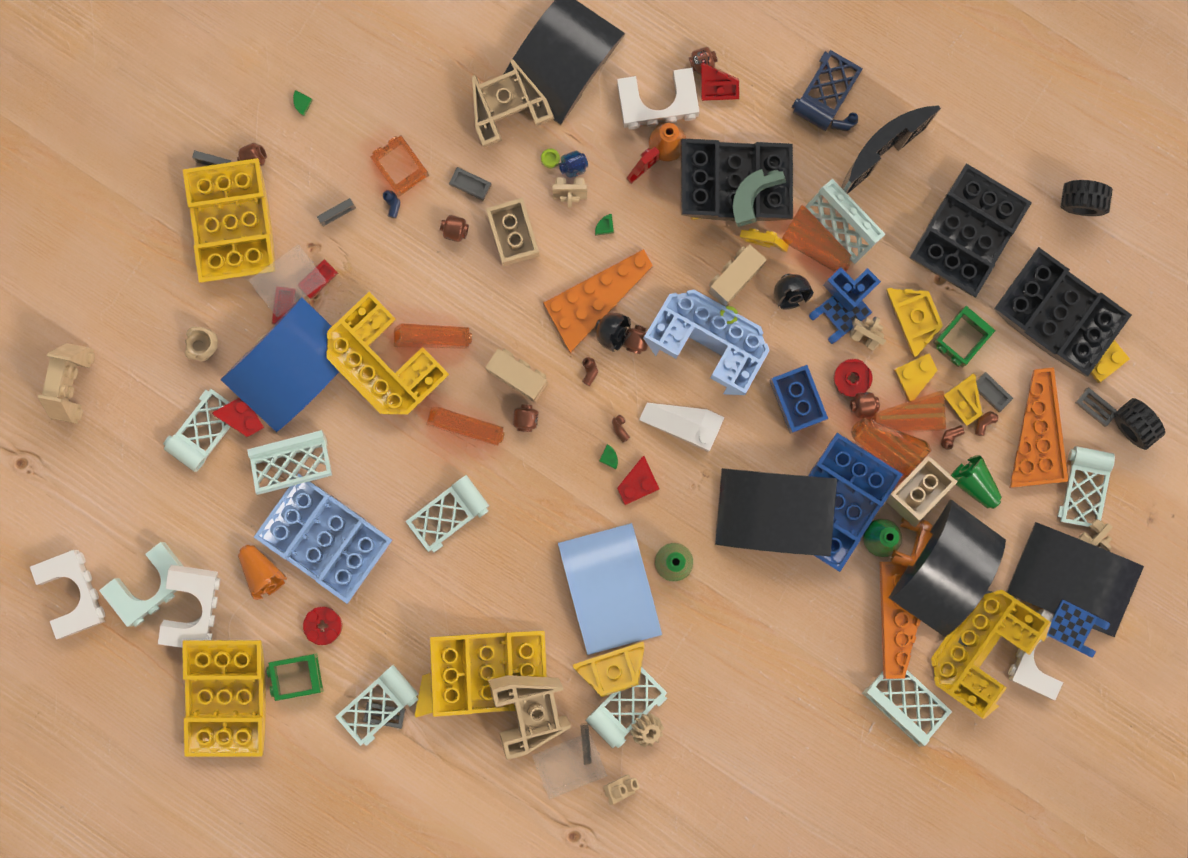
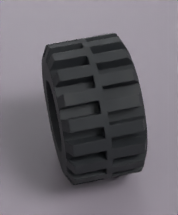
(1086, 198)
(1139, 423)

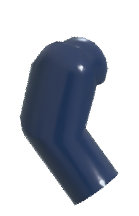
(847, 124)
(393, 201)

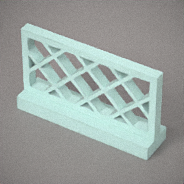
(851, 214)
(288, 449)
(900, 718)

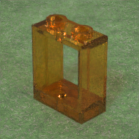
(411, 180)

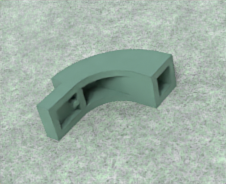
(747, 192)

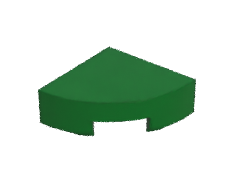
(301, 102)
(605, 226)
(609, 457)

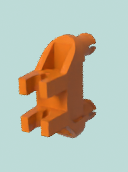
(923, 536)

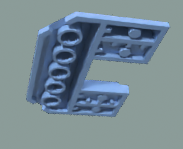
(699, 318)

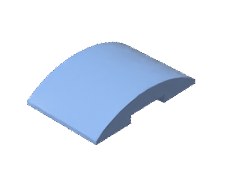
(323, 539)
(609, 589)

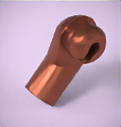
(591, 370)
(983, 421)
(618, 428)
(949, 436)

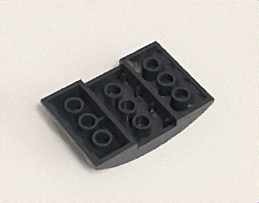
(566, 53)
(895, 133)
(716, 169)
(970, 230)
(1061, 313)
(776, 512)
(951, 570)
(1072, 570)

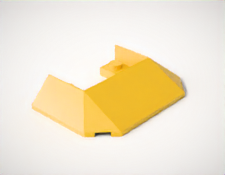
(367, 372)
(958, 666)

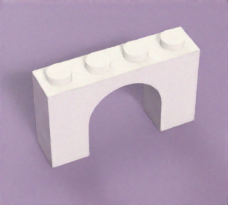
(636, 113)
(202, 585)
(88, 611)
(1028, 675)

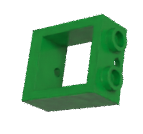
(976, 322)
(315, 675)

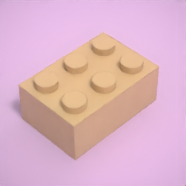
(512, 232)
(736, 274)
(517, 374)
(921, 491)

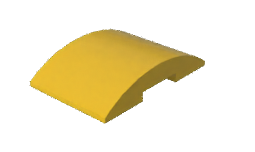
(229, 220)
(467, 662)
(224, 698)

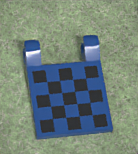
(840, 316)
(1072, 626)

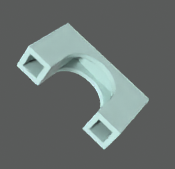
(132, 609)

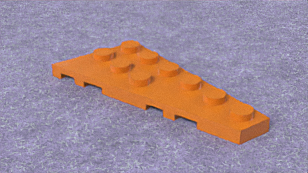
(581, 306)
(1040, 447)
(898, 625)

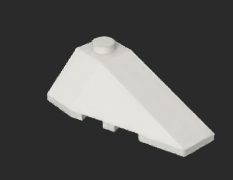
(686, 423)

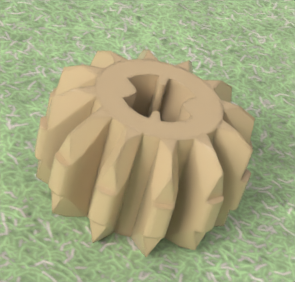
(647, 730)

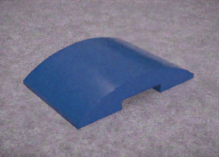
(285, 367)
(861, 491)

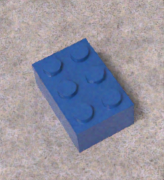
(798, 399)

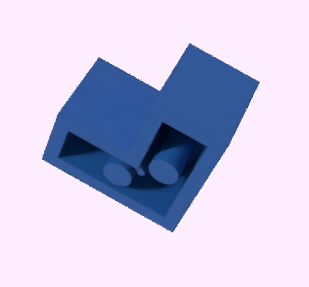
(850, 291)

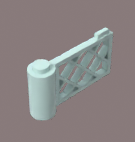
(183, 447)
(1087, 461)
(469, 500)
(398, 690)
(609, 727)

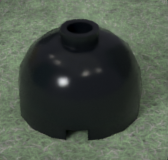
(792, 290)
(611, 330)

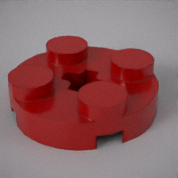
(860, 370)
(330, 617)

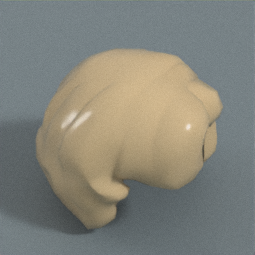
(200, 343)

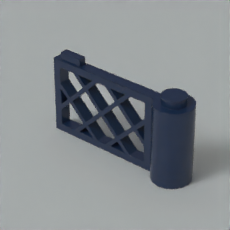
(811, 108)

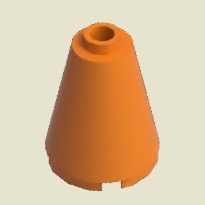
(667, 141)
(260, 572)

